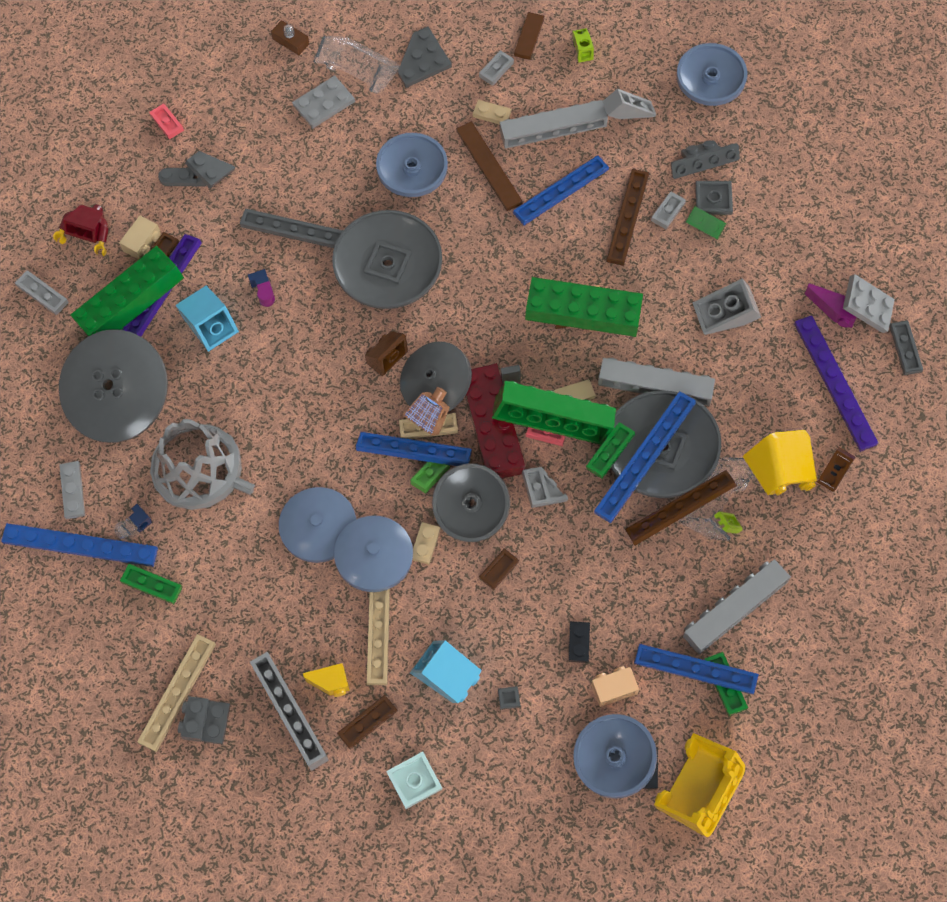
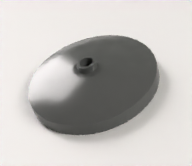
(433, 367)
(453, 500)

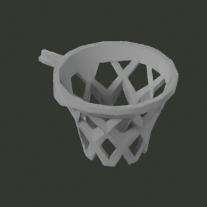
(218, 488)

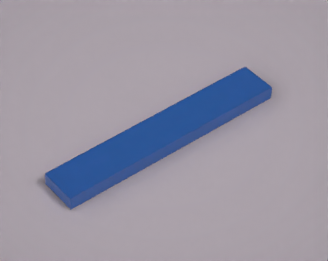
(560, 190)
(413, 449)
(696, 669)

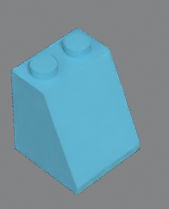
(207, 318)
(446, 671)

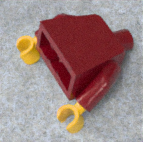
(85, 224)

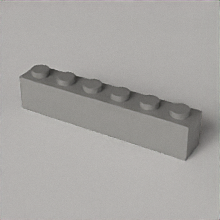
(553, 124)
(647, 378)
(735, 607)
(289, 711)

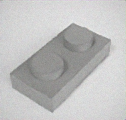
(496, 68)
(668, 210)

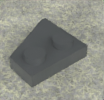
(209, 168)

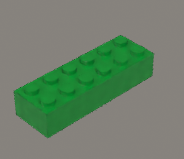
(128, 294)
(583, 306)
(554, 412)

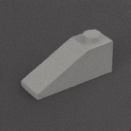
(627, 106)

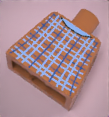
(429, 411)

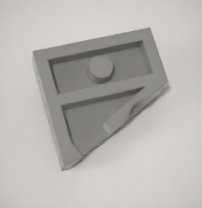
(541, 488)

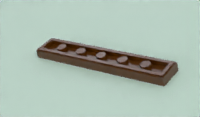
(489, 166)
(627, 217)
(680, 507)

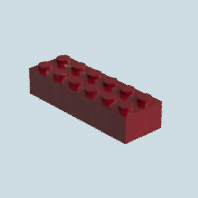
(495, 438)

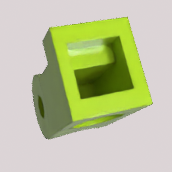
(583, 45)

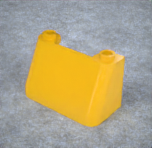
(783, 461)
(702, 785)

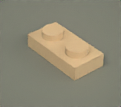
(491, 112)
(425, 543)

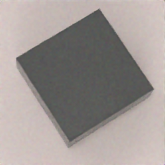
(509, 698)

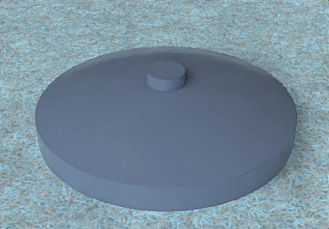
(711, 74)
(411, 164)
(313, 523)
(373, 553)
(615, 756)

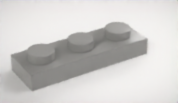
(41, 292)
(72, 490)

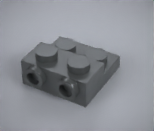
(204, 720)

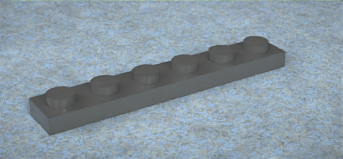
(290, 228)

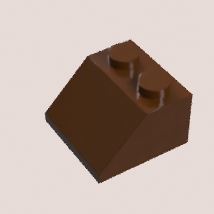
(387, 352)

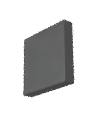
(714, 197)

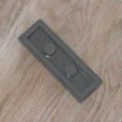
(906, 347)

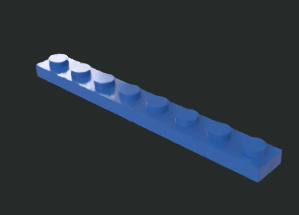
(644, 457)
(79, 545)

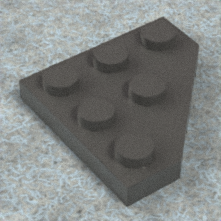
(422, 58)

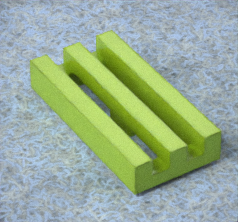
(729, 521)

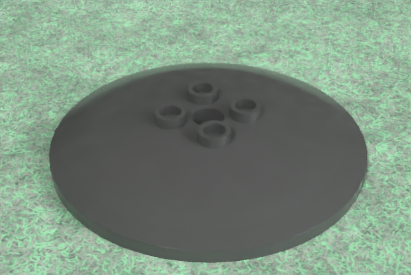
(383, 237)
(137, 387)
(690, 452)

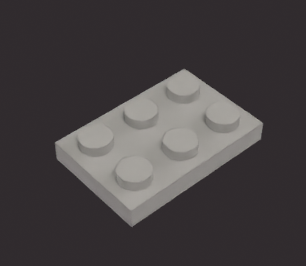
(323, 101)
(868, 303)

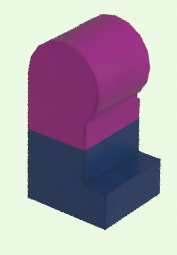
(265, 292)

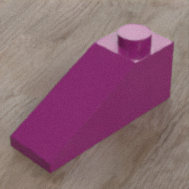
(831, 304)

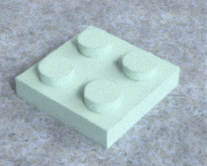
(414, 780)

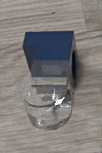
(133, 525)

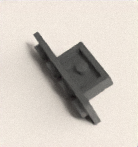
(703, 157)

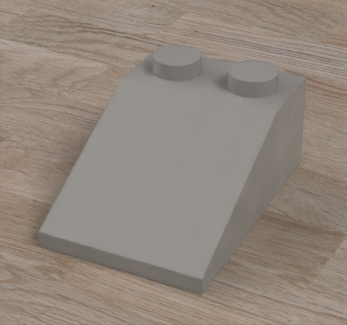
(727, 308)

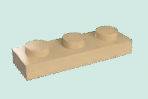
(412, 431)

